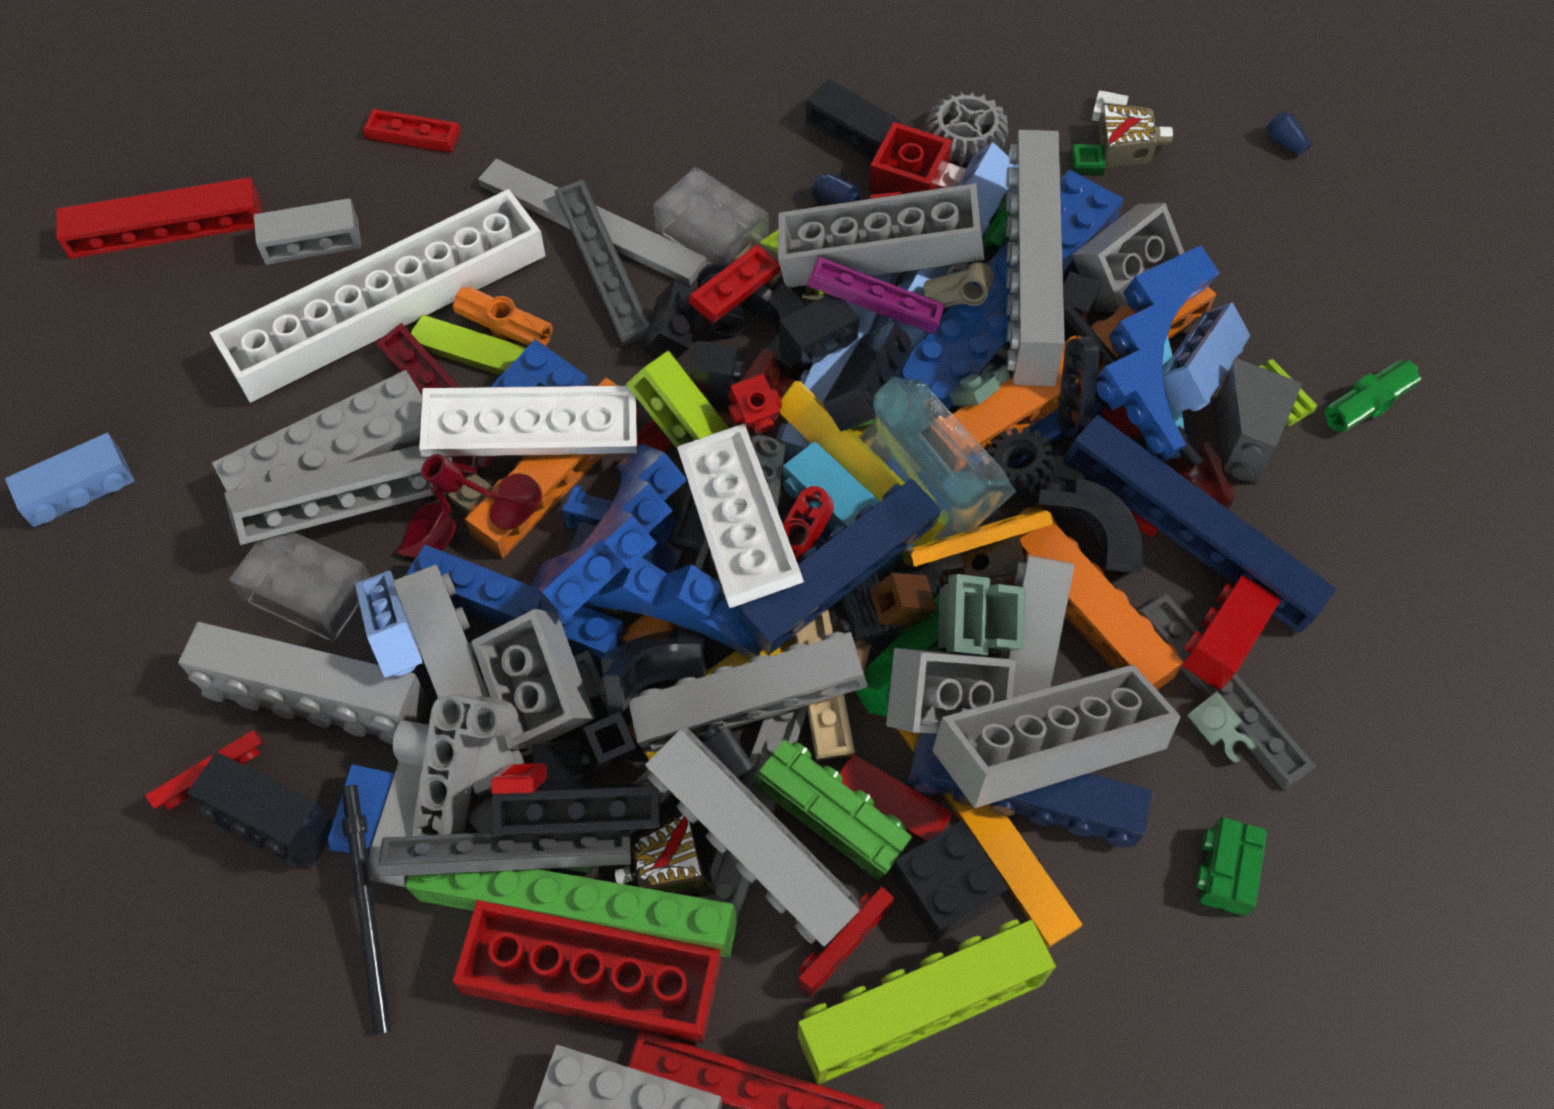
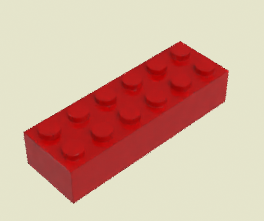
(589, 971)

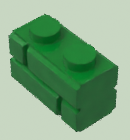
(1231, 866)

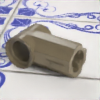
(957, 287)

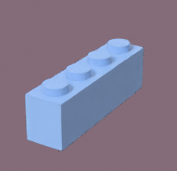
(387, 625)

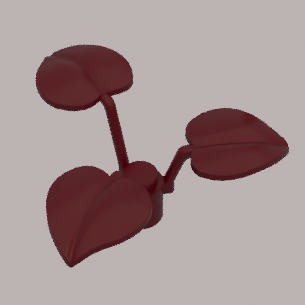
(432, 526)

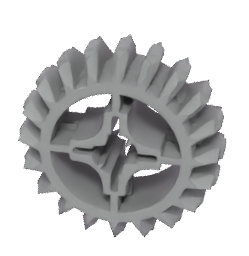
(965, 121)

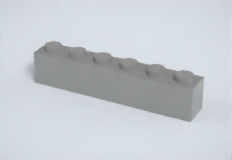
(327, 494)
(451, 659)
(749, 691)

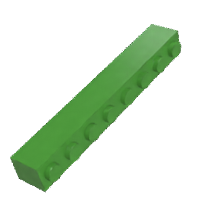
(587, 900)

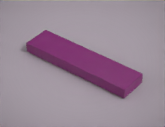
(876, 295)

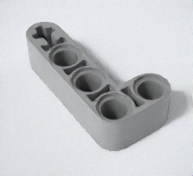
(458, 771)
(400, 805)

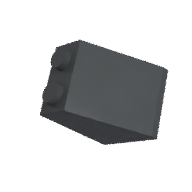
(1252, 417)

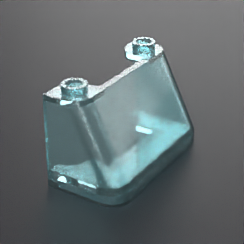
(898, 425)

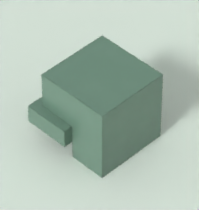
(980, 616)

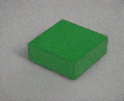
(1087, 159)

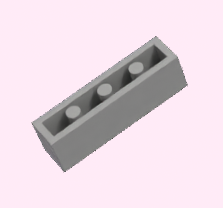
(1045, 604)

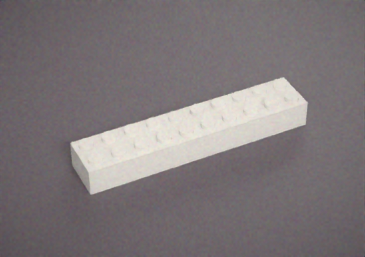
(378, 294)

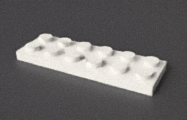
(528, 421)
(739, 516)

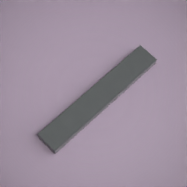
(603, 262)
(1274, 745)
(501, 852)

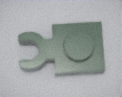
(977, 388)
(1219, 722)

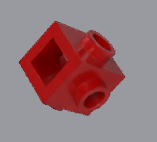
(754, 404)

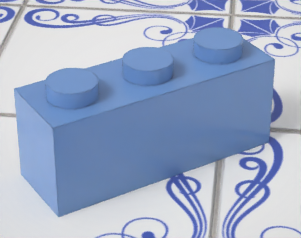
(69, 480)

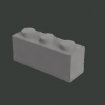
(307, 231)

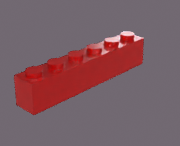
(157, 218)

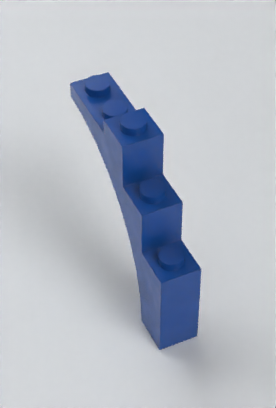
(1140, 340)
(622, 533)
(679, 597)

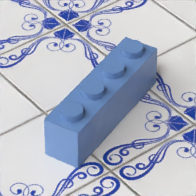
(1204, 358)

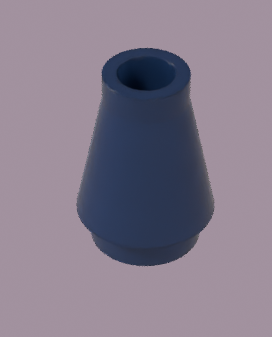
(1288, 132)

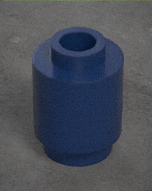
(834, 190)

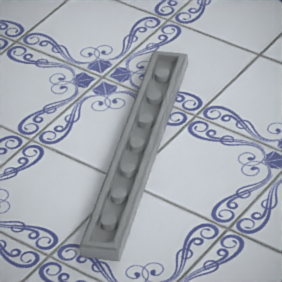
(626, 236)

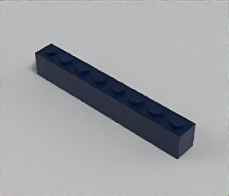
(1198, 521)

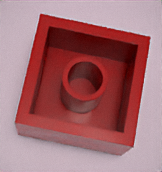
(908, 161)

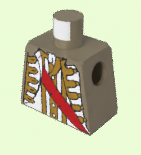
(1130, 135)

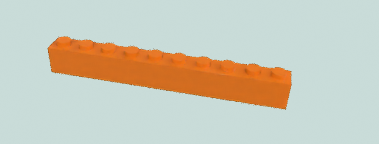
(1026, 404)

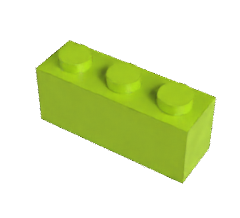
(675, 401)

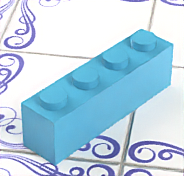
(818, 468)

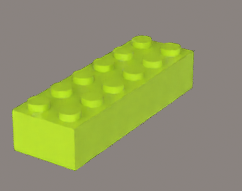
(924, 1000)

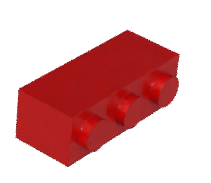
(1229, 631)

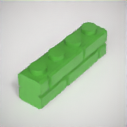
(832, 809)

